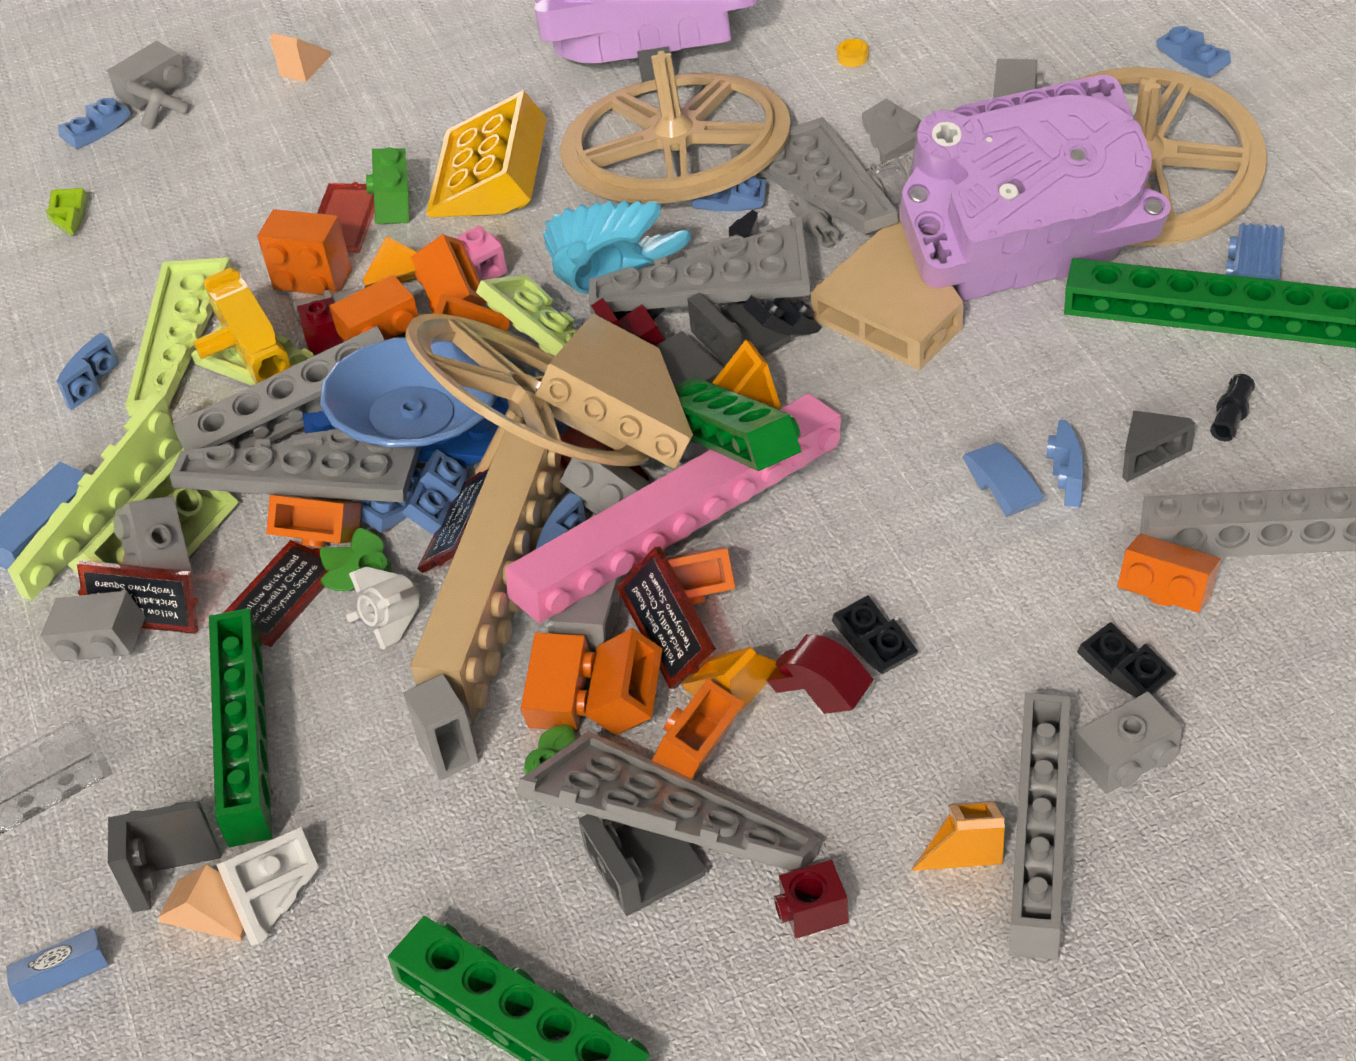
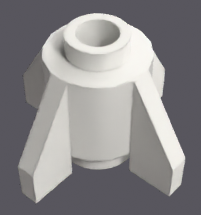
(386, 602)

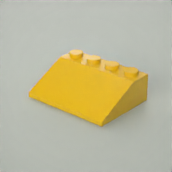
(489, 161)

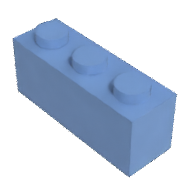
(34, 509)

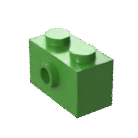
(389, 185)

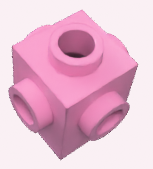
(485, 253)

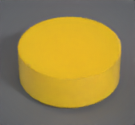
(852, 52)

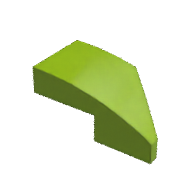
(67, 208)

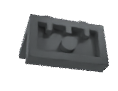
(728, 329)
(154, 842)
(638, 862)

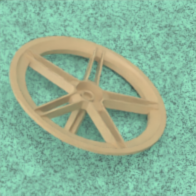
(672, 131)
(1248, 159)
(502, 378)

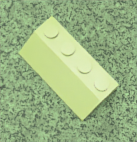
(197, 510)

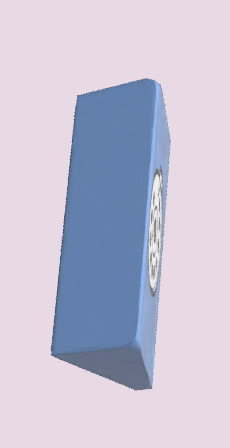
(56, 966)

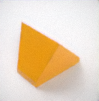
(390, 260)
(749, 376)
(737, 672)
(966, 838)

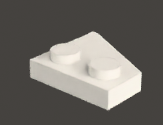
(267, 879)

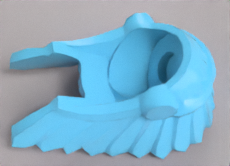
(606, 240)

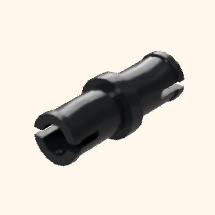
(1232, 407)

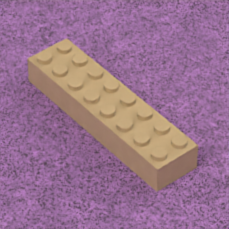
(473, 607)

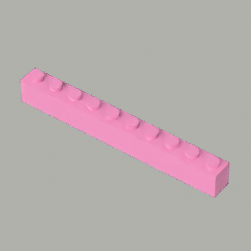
(656, 517)

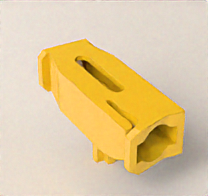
(243, 327)

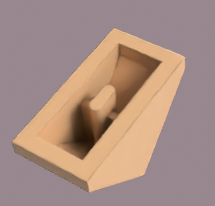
(296, 57)
(203, 905)

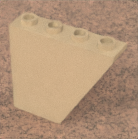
(886, 303)
(619, 389)

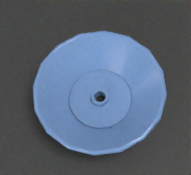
(391, 398)

